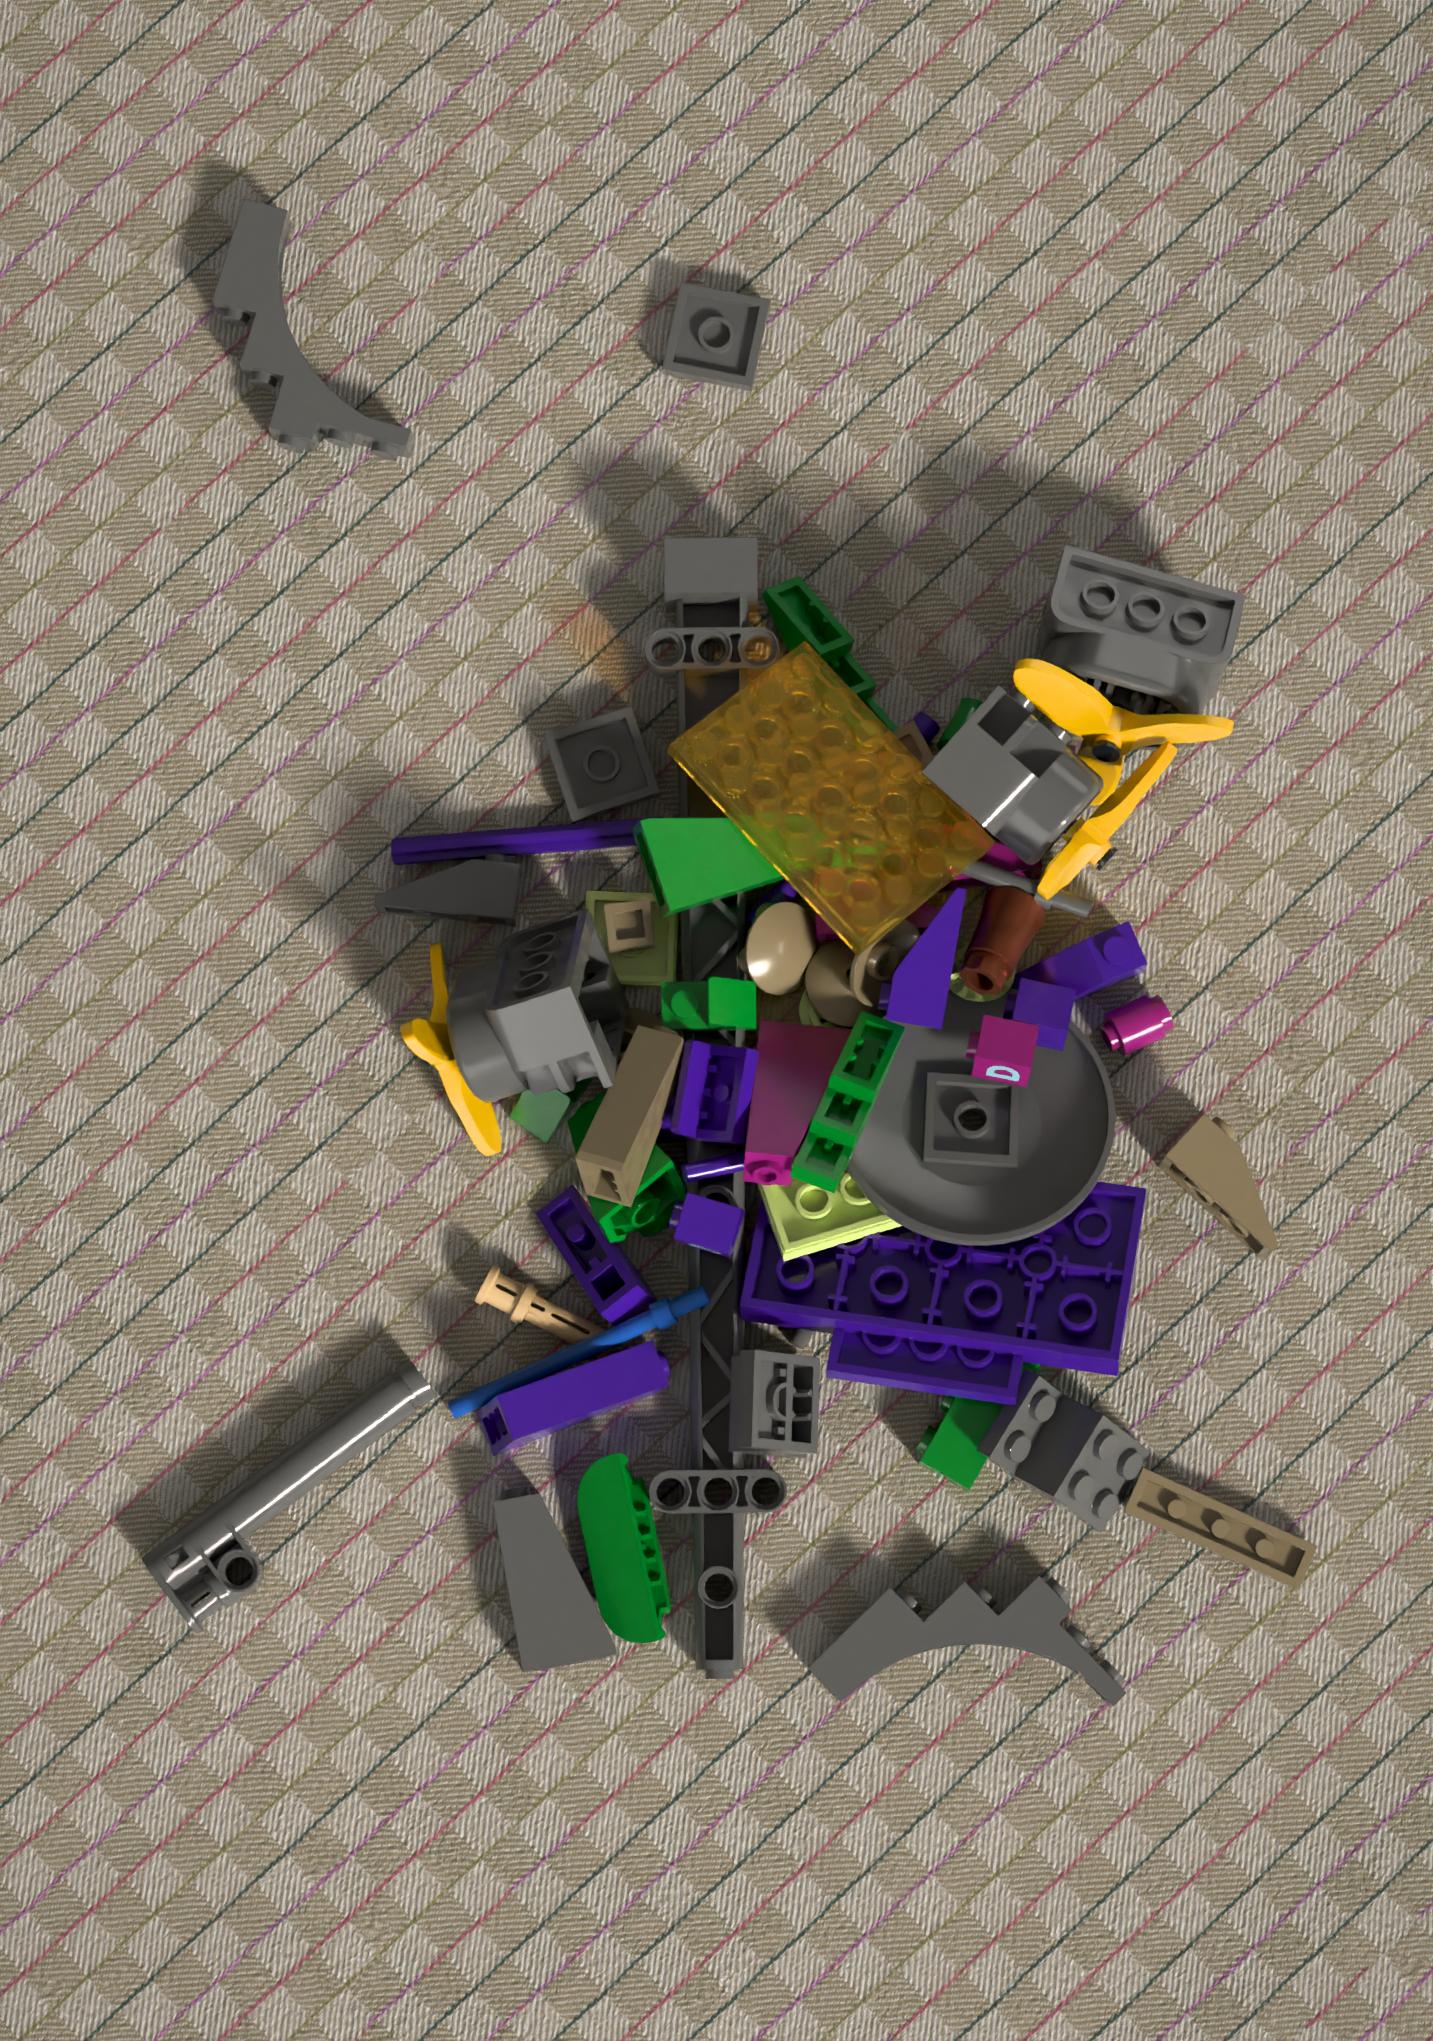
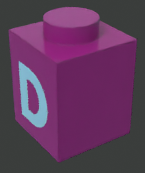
(1003, 1050)

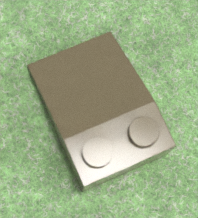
(1217, 1177)

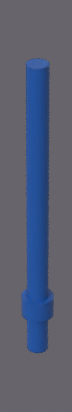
(661, 1315)

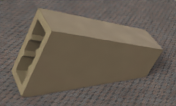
(631, 1115)

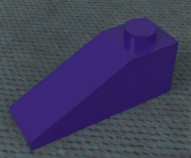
(1091, 963)
(924, 976)
(598, 1265)

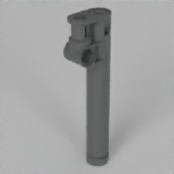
(200, 1554)

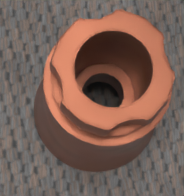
(1001, 936)

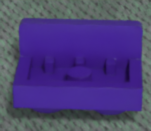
(714, 1092)

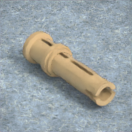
(524, 1304)

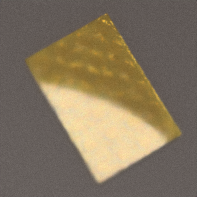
(830, 797)

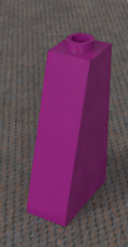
(786, 1092)

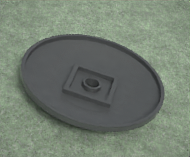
(995, 1183)

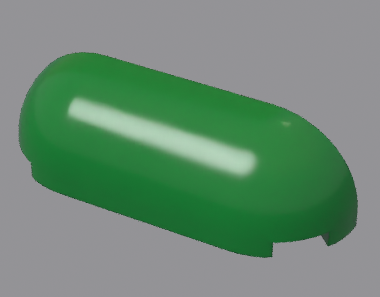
(623, 1550)

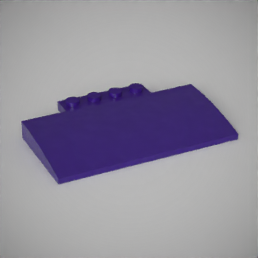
(961, 1313)

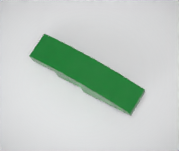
(803, 618)
(847, 1102)

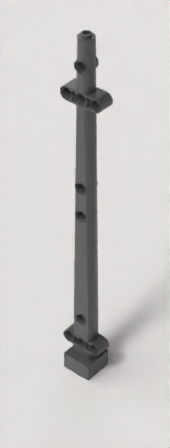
(711, 591)

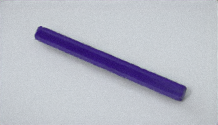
(514, 841)

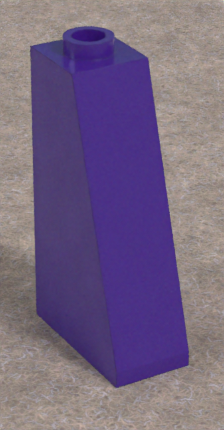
(573, 1397)

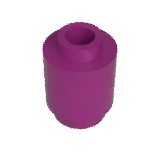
(1136, 1024)

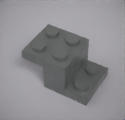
(774, 1404)
(1064, 1451)

